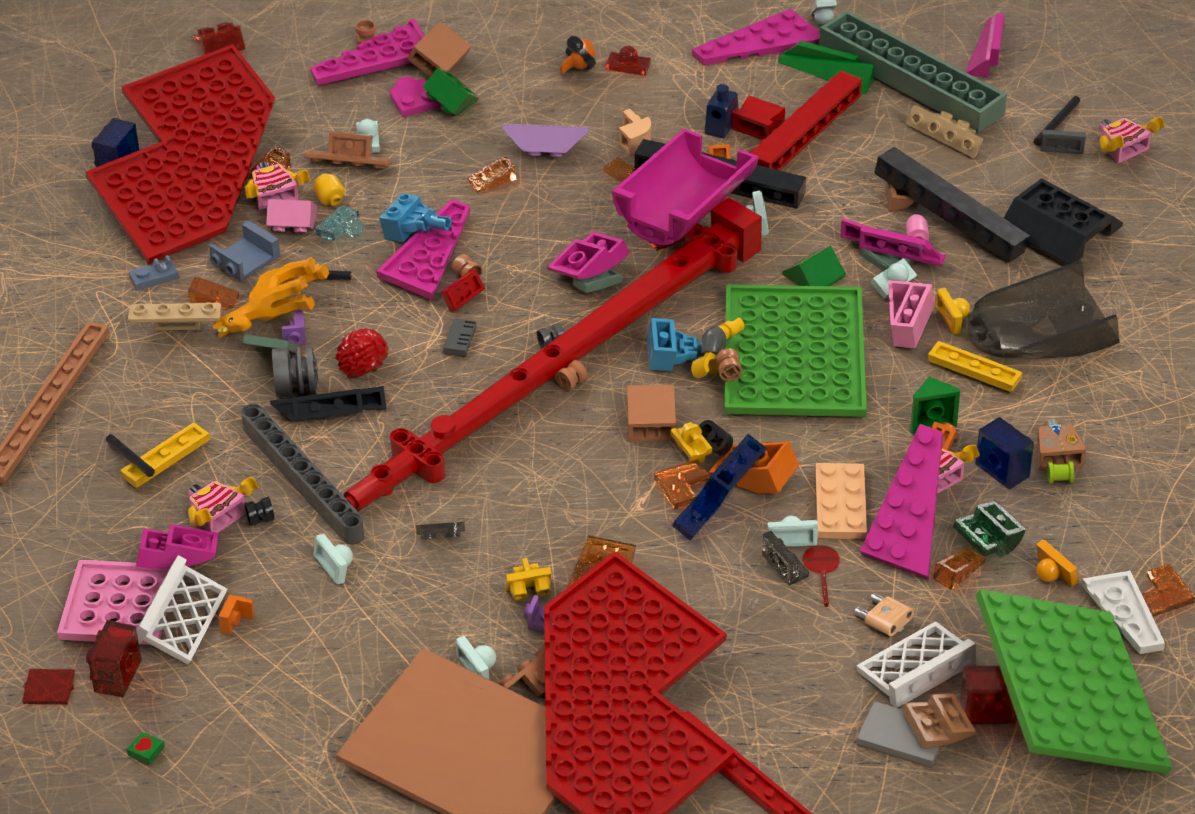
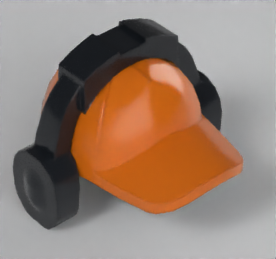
(579, 54)

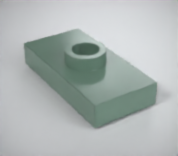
(598, 282)

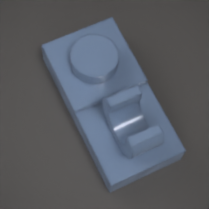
(153, 274)

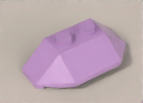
(545, 137)

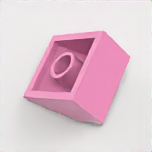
(291, 214)

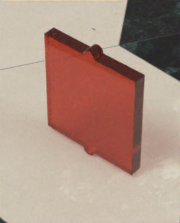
(48, 686)

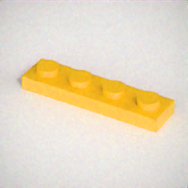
(974, 366)
(167, 453)

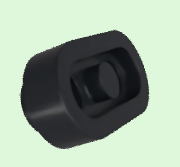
(717, 437)

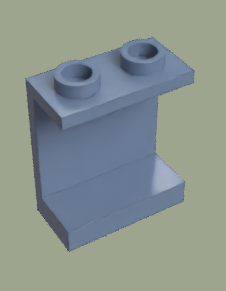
(248, 254)

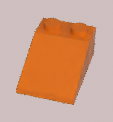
(770, 471)

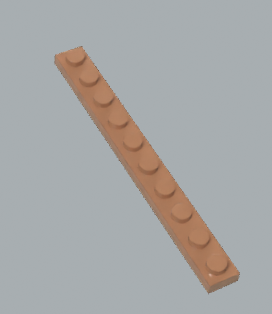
(50, 397)

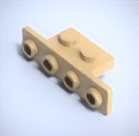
(946, 130)
(175, 316)

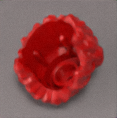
(361, 352)

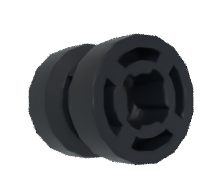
(259, 511)

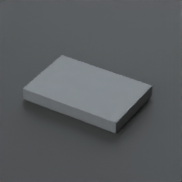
(890, 733)

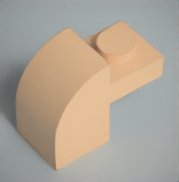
(633, 131)

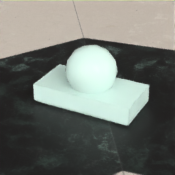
(823, 10)
(370, 127)
(759, 208)
(896, 272)
(795, 532)
(333, 558)
(476, 660)

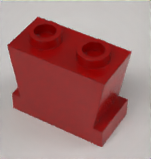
(757, 117)

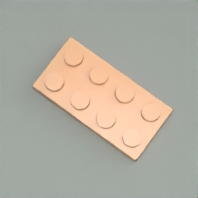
(841, 501)

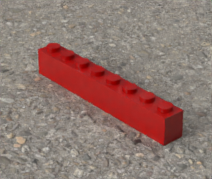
(808, 121)

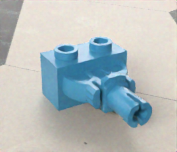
(410, 215)
(669, 346)

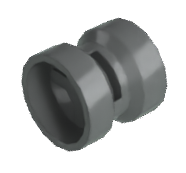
(546, 336)

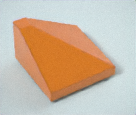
(720, 150)

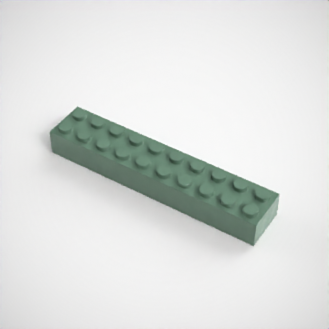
(915, 71)

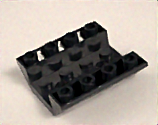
(1058, 221)

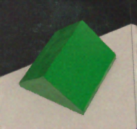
(816, 269)
(934, 403)

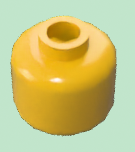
(329, 190)

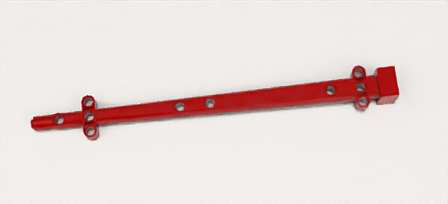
(732, 236)

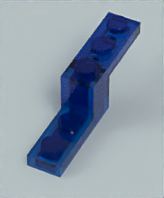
(719, 487)

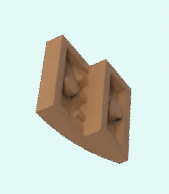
(938, 721)

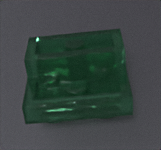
(991, 529)

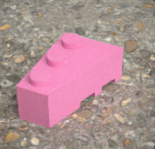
(909, 311)

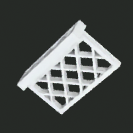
(160, 605)
(926, 673)

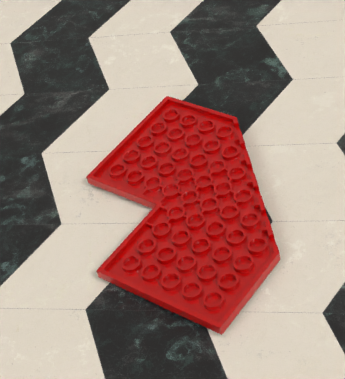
(208, 133)
(608, 658)

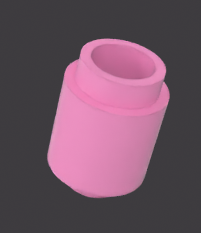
(917, 227)

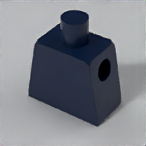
(720, 105)

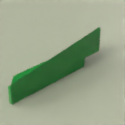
(827, 63)

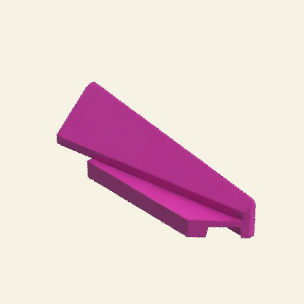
(987, 48)
(891, 243)

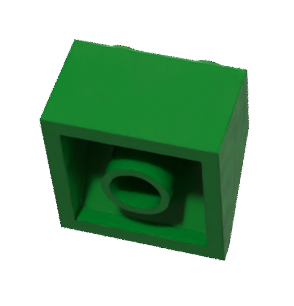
(449, 92)

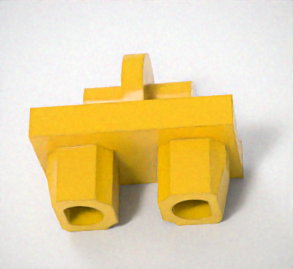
(691, 442)
(528, 576)

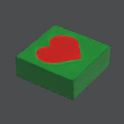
(145, 748)

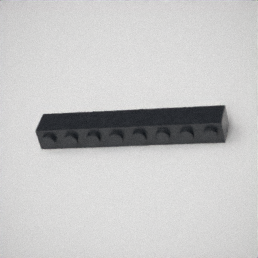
(775, 185)
(952, 204)

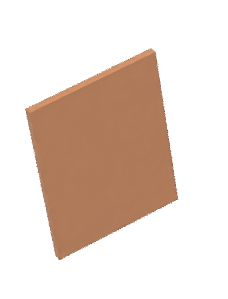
(454, 742)

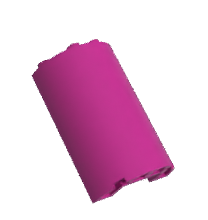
(677, 188)

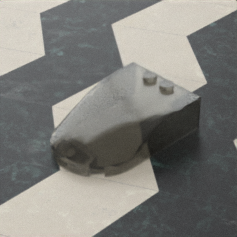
(1042, 318)

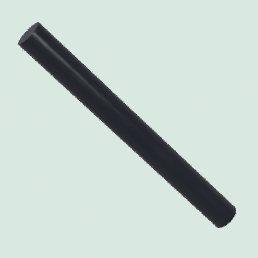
(1058, 118)
(130, 455)

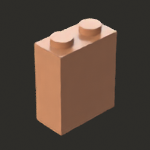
(439, 49)
(650, 412)

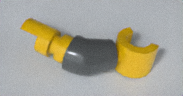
(712, 342)

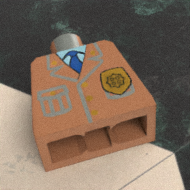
(1059, 445)

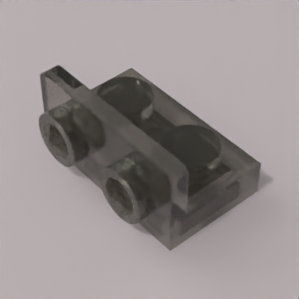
(782, 559)

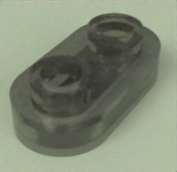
(429, 531)

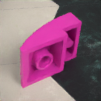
(590, 256)
(161, 548)

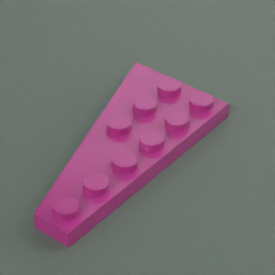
(907, 515)

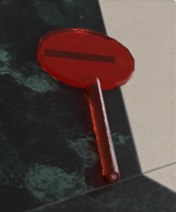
(822, 560)

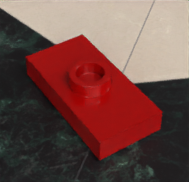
(462, 290)

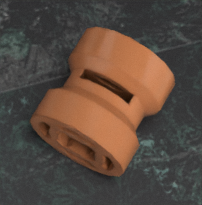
(365, 30)
(464, 264)
(728, 364)
(570, 376)

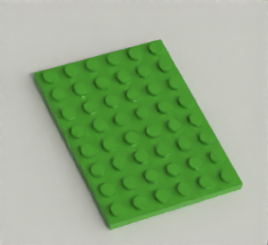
(797, 351)
(1072, 682)

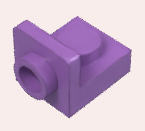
(295, 332)
(535, 615)

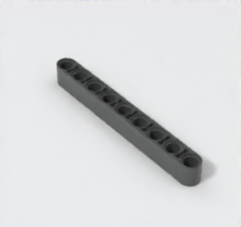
(303, 474)

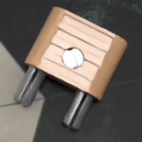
(887, 616)

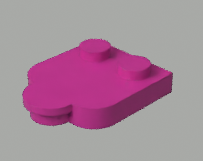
(410, 97)

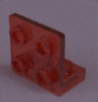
(222, 36)

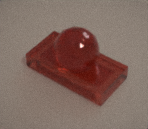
(628, 61)

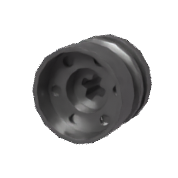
(294, 371)

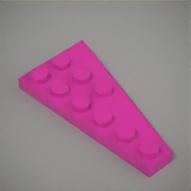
(764, 38)
(371, 56)
(425, 256)

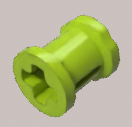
(1060, 472)

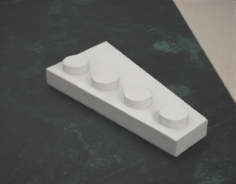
(1122, 598)

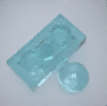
(339, 221)

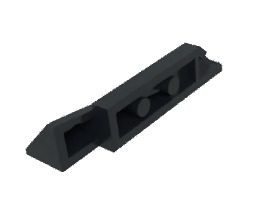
(331, 404)

